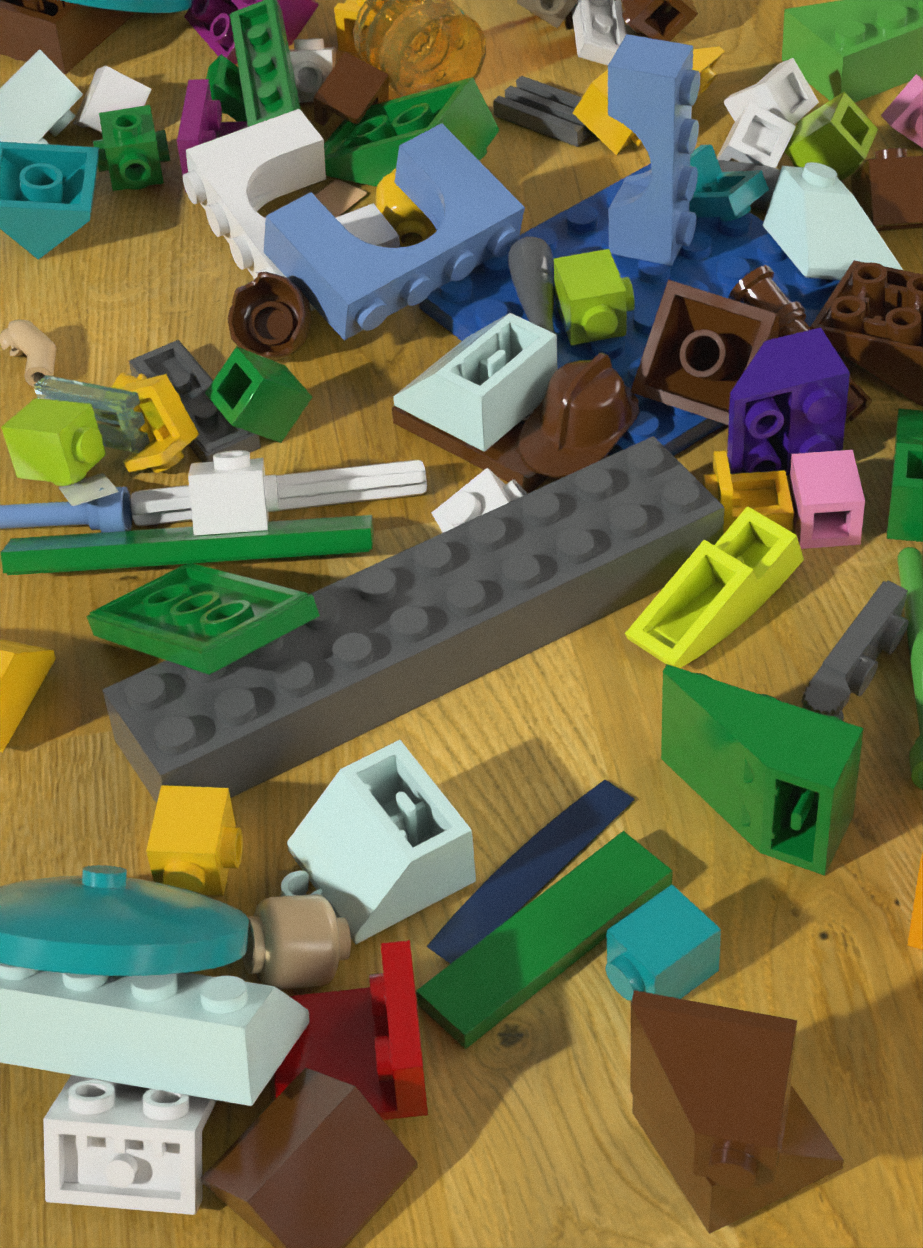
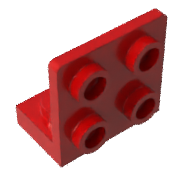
(367, 1038)

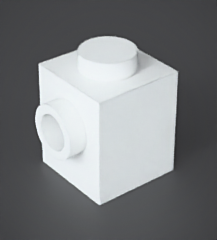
(231, 494)

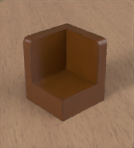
(350, 90)

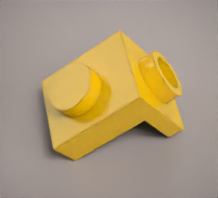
(165, 422)
(761, 491)

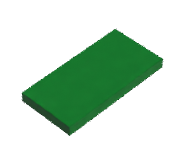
(202, 617)

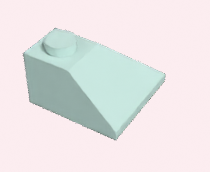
(822, 224)

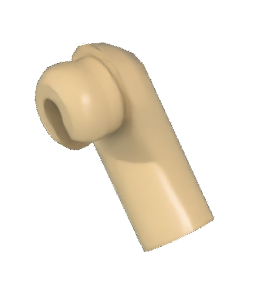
(29, 340)

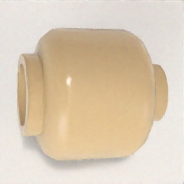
(296, 942)

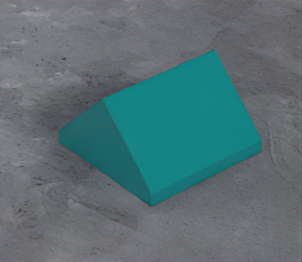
(45, 192)

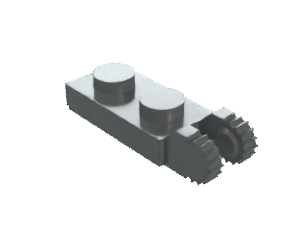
(852, 660)

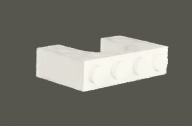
(256, 165)

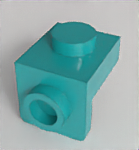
(723, 193)

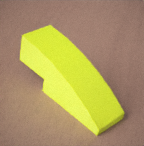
(717, 589)

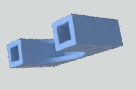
(364, 283)

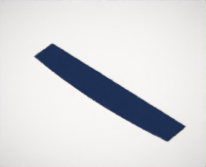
(529, 870)

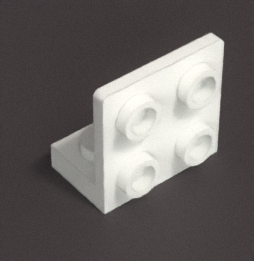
(124, 1147)

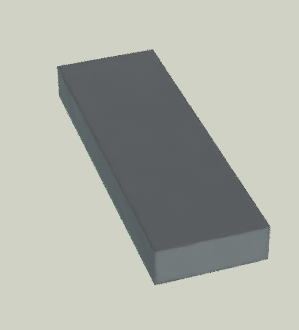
(191, 384)

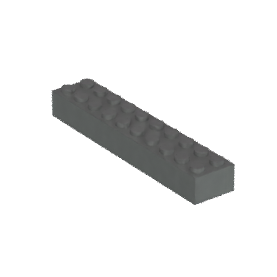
(421, 624)

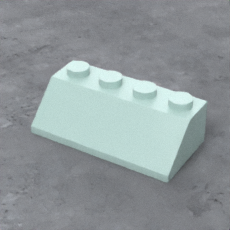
(150, 1031)

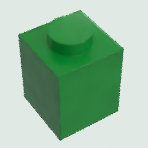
(258, 395)

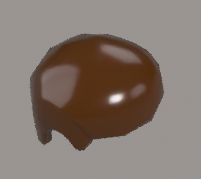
(270, 316)

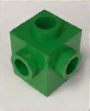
(131, 148)

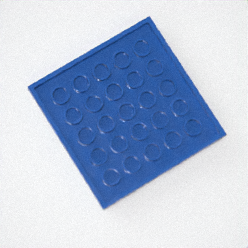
(712, 262)

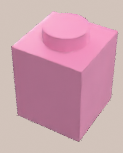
(826, 499)

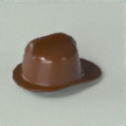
(578, 418)

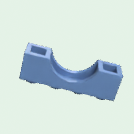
(654, 97)

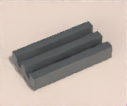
(542, 110)

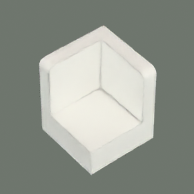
(109, 92)
(779, 92)
(757, 137)

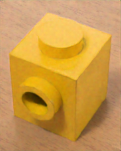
(194, 839)

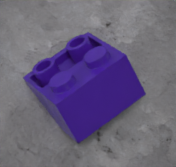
(787, 403)

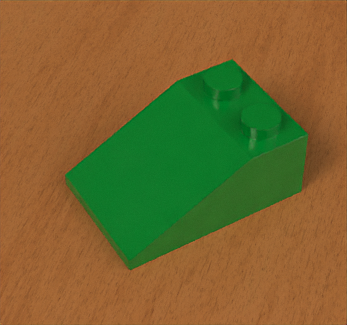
(371, 147)

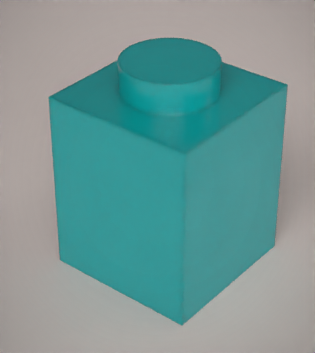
(663, 947)

